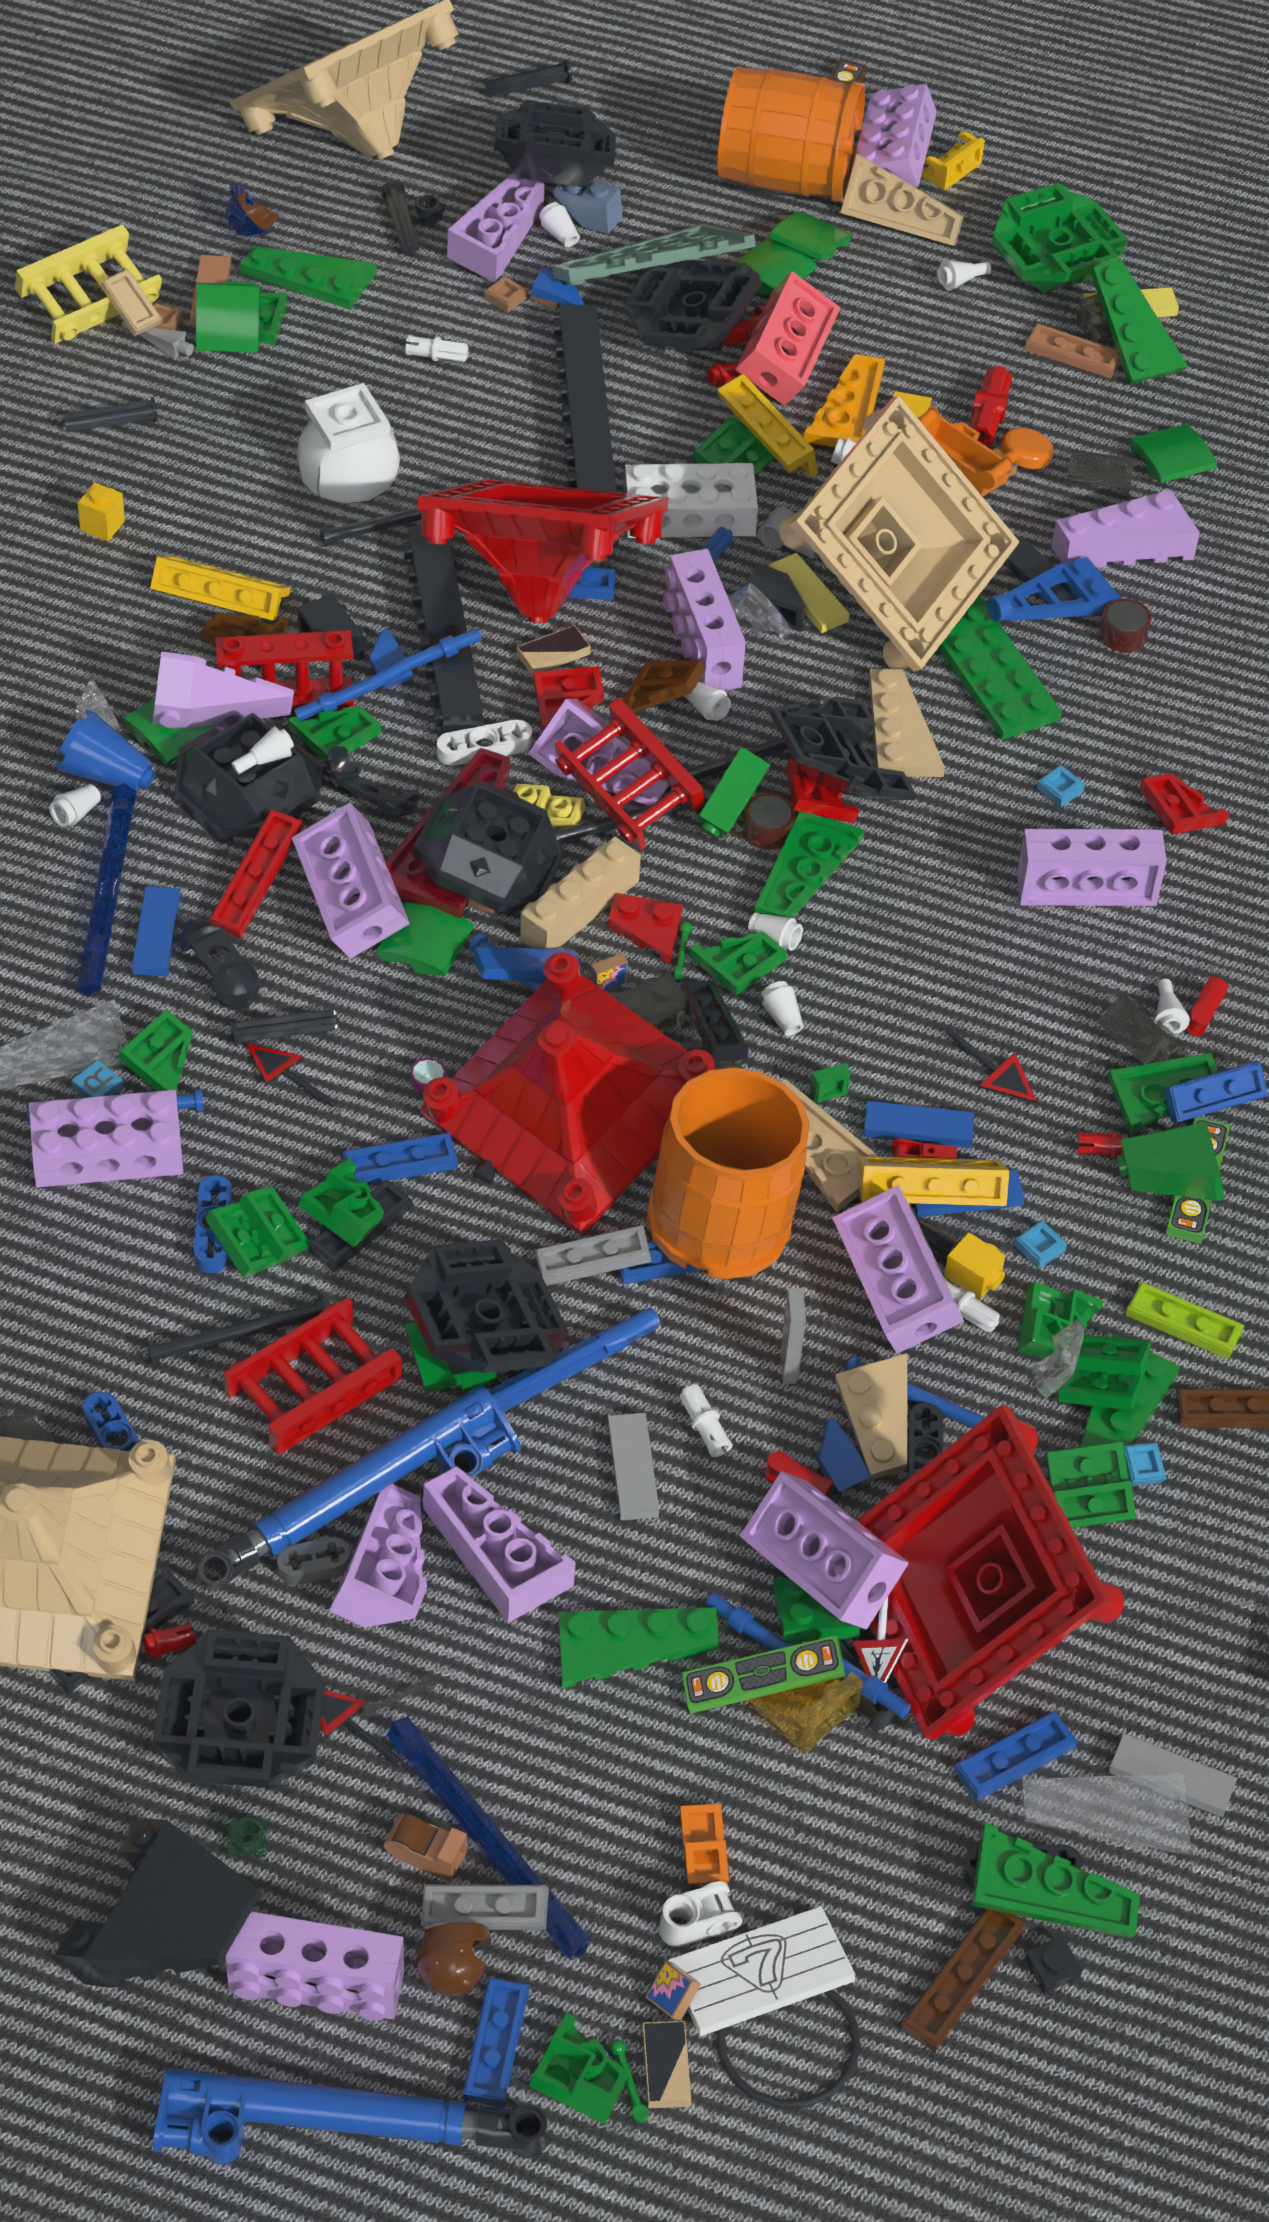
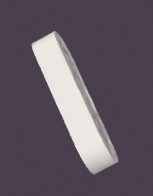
(459, 740)

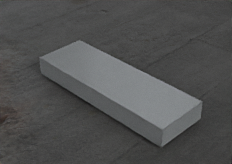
(593, 1255)
(793, 1335)
(633, 1466)
(1205, 1786)
(490, 1905)

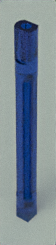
(106, 891)
(484, 1832)

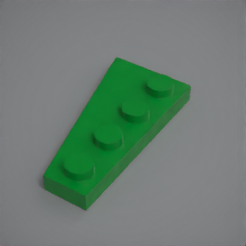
(317, 276)
(1137, 332)
(806, 862)
(1125, 1425)
(615, 1640)
(1047, 1888)

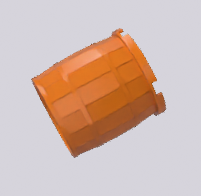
(790, 132)
(729, 1173)

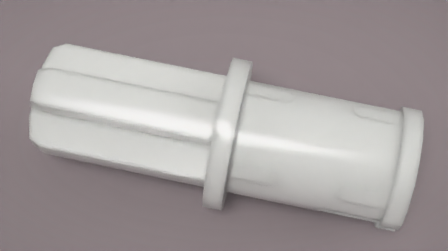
(437, 349)
(973, 1309)
(705, 1420)

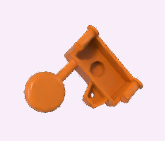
(979, 463)

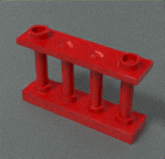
(292, 648)
(642, 744)
(316, 1408)

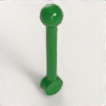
(684, 928)
(640, 2112)

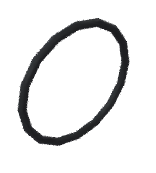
(806, 2102)

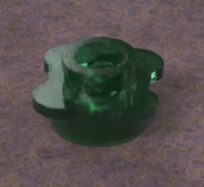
(248, 1827)

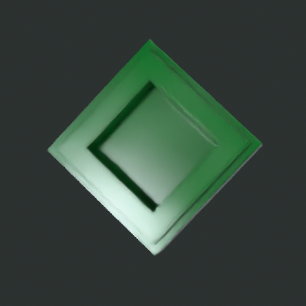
(830, 1083)

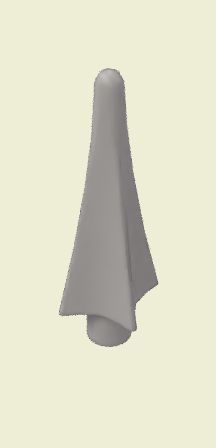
(169, 341)

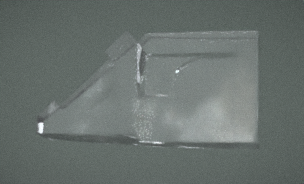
(758, 610)
(96, 702)
(1059, 1365)

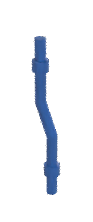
(447, 647)
(743, 1622)

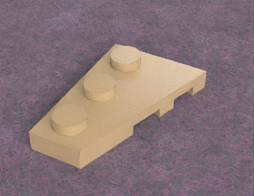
(878, 1413)

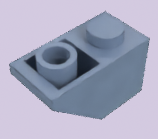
(592, 206)

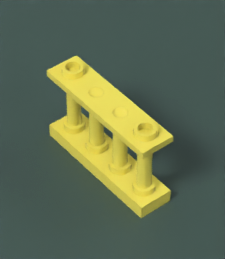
(73, 260)

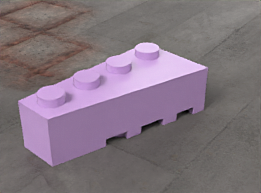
(496, 227)
(1127, 532)
(499, 1551)

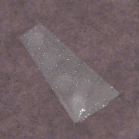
(64, 1047)
(1119, 1808)

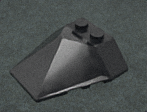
(831, 751)

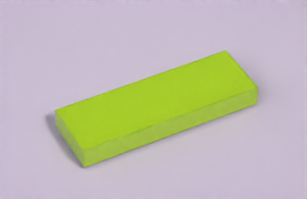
(1184, 1320)

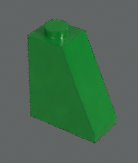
(732, 793)
(1173, 1163)

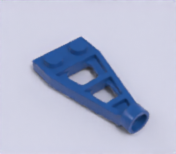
(1081, 578)

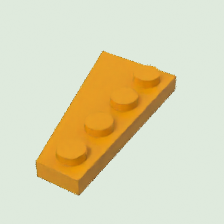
(848, 403)

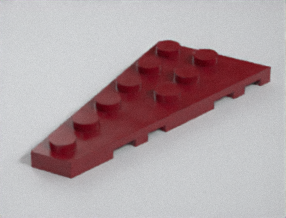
(409, 874)

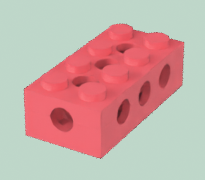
(810, 315)

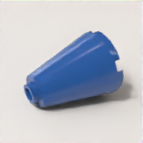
(103, 755)

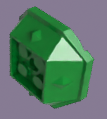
(1056, 237)

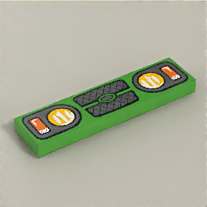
(1191, 1214)
(763, 1674)

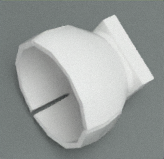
(347, 446)

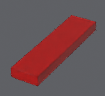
(256, 873)

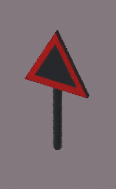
(274, 1063)
(1006, 1079)
(339, 1710)

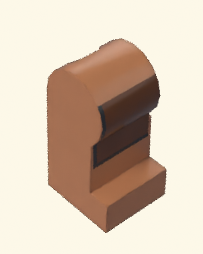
(427, 1846)

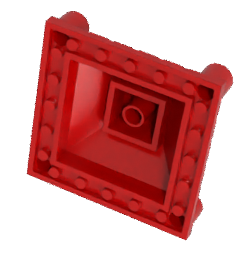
(539, 533)
(567, 1096)
(987, 1572)

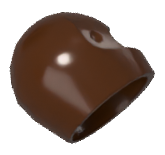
(448, 1959)

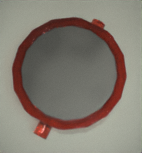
(1125, 625)
(768, 821)

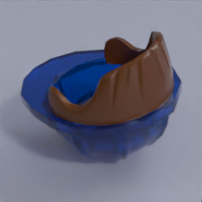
(246, 216)

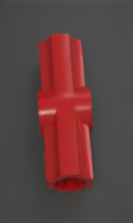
(991, 404)

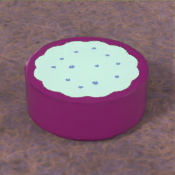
(424, 1071)

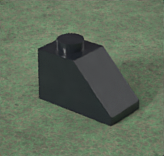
(782, 593)

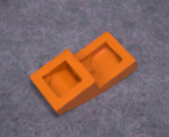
(703, 1844)

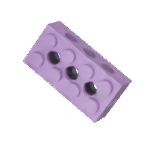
(898, 131)
(705, 619)
(342, 843)
(1091, 867)
(105, 1138)
(897, 1269)
(840, 1568)
(319, 1954)

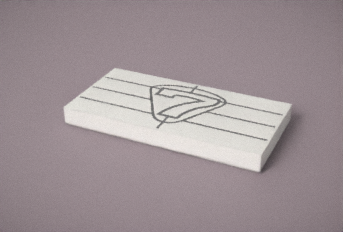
(765, 1970)

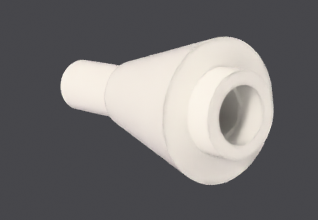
(955, 273)
(270, 747)
(1170, 1009)

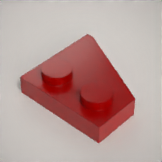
(558, 685)
(816, 798)
(1179, 805)
(647, 923)

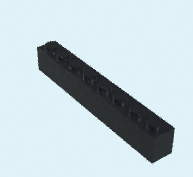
(441, 615)

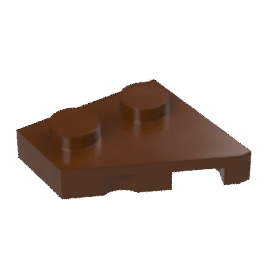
(248, 625)
(663, 682)

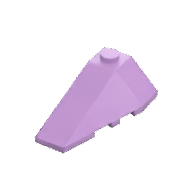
(200, 695)
(575, 725)
(385, 1570)

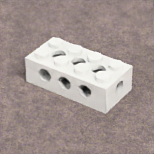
(699, 496)

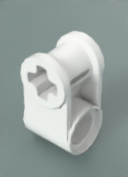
(706, 1913)

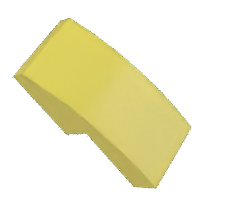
(561, 810)

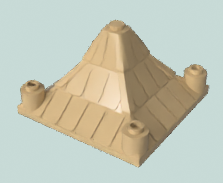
(357, 87)
(903, 534)
(79, 1553)

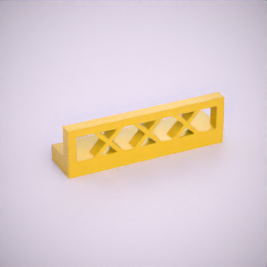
(768, 425)
(218, 587)
(936, 1179)

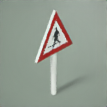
(880, 1655)

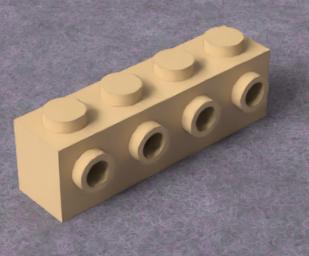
(580, 896)

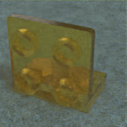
(810, 1711)

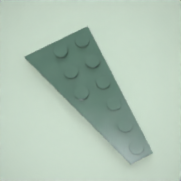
(661, 250)

